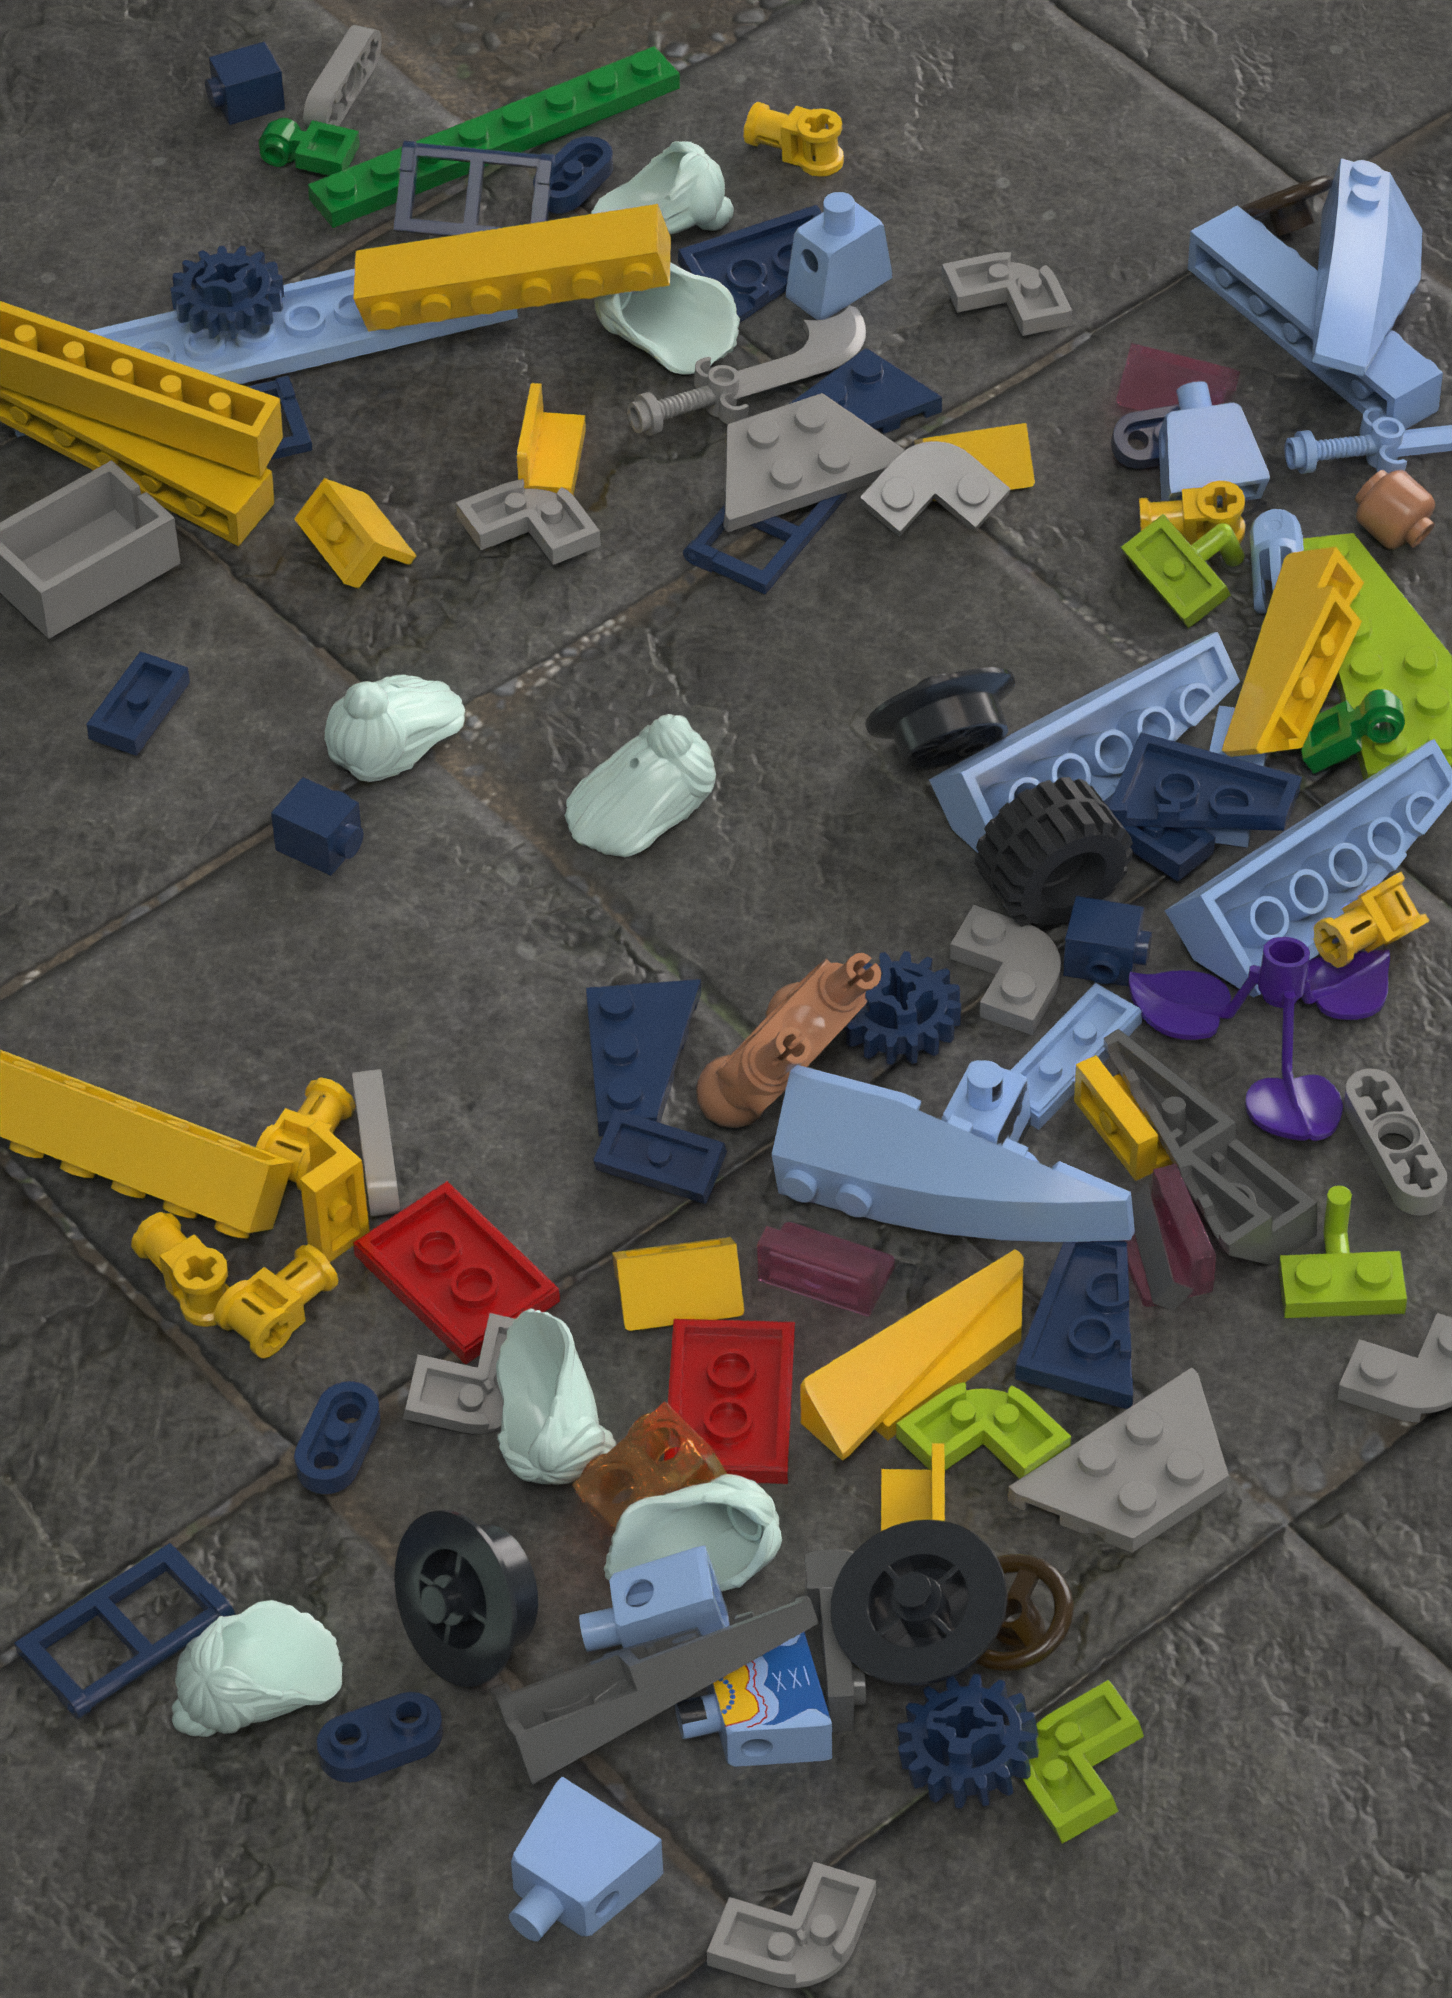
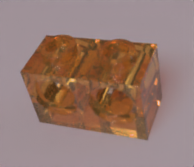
(636, 1465)

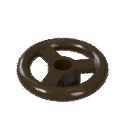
(1289, 206)
(1026, 1636)

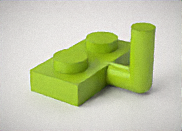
(1180, 569)
(1341, 1280)

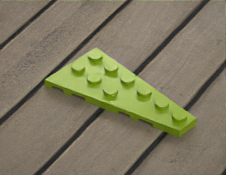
(1394, 654)

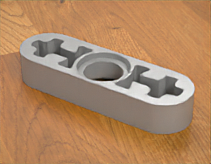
(343, 76)
(375, 1143)
(1391, 1164)

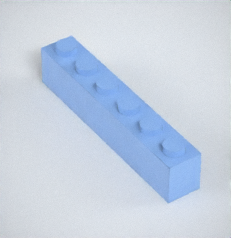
(1279, 296)

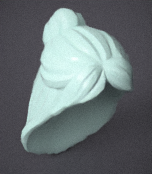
(683, 185)
(675, 321)
(390, 724)
(642, 789)
(548, 1404)
(726, 1516)
(254, 1669)

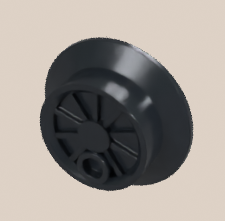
(945, 717)
(464, 1595)
(919, 1602)

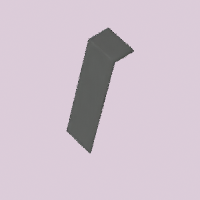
(1153, 1253)

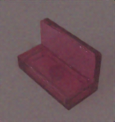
(1155, 375)
(1183, 1236)
(823, 1267)

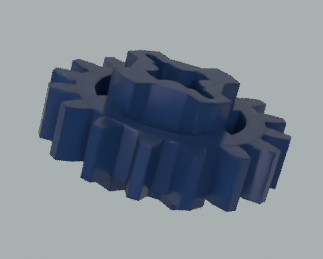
(227, 292)
(906, 1010)
(968, 1741)

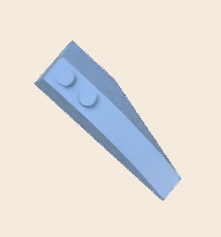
(1364, 265)
(1088, 736)
(1313, 867)
(893, 1164)

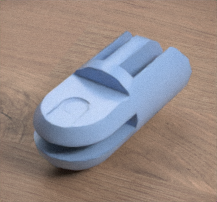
(1271, 540)

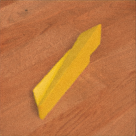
(1296, 653)
(915, 1358)

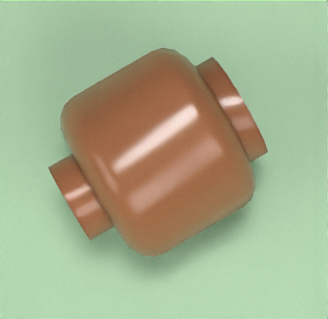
(1395, 509)

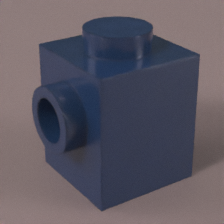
(245, 83)
(317, 826)
(1105, 941)

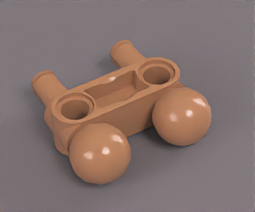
(795, 1031)

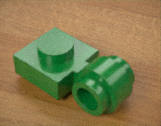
(319, 149)
(1339, 730)

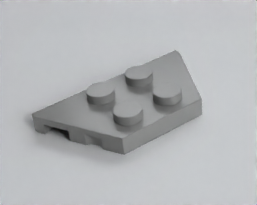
(798, 459)
(1135, 1469)

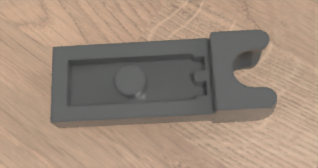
(843, 1683)

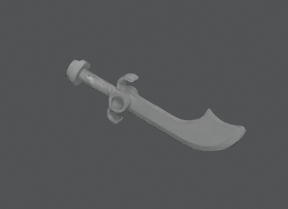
(717, 389)

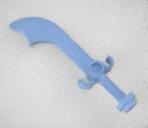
(1379, 439)

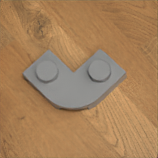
(993, 279)
(937, 473)
(510, 510)
(1023, 966)
(1402, 1383)
(459, 1394)
(797, 1947)

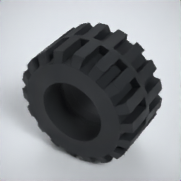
(1051, 849)

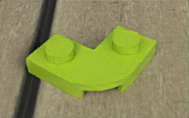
(1002, 1421)
(1069, 1746)

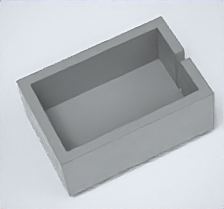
(84, 549)

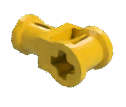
(798, 136)
(1198, 510)
(1374, 918)
(289, 1134)
(190, 1269)
(272, 1305)

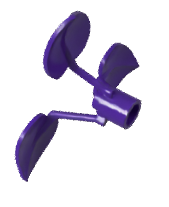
(1192, 1002)

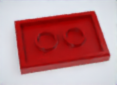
(453, 1269)
(736, 1392)

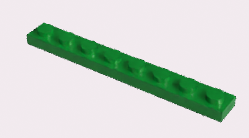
(509, 128)

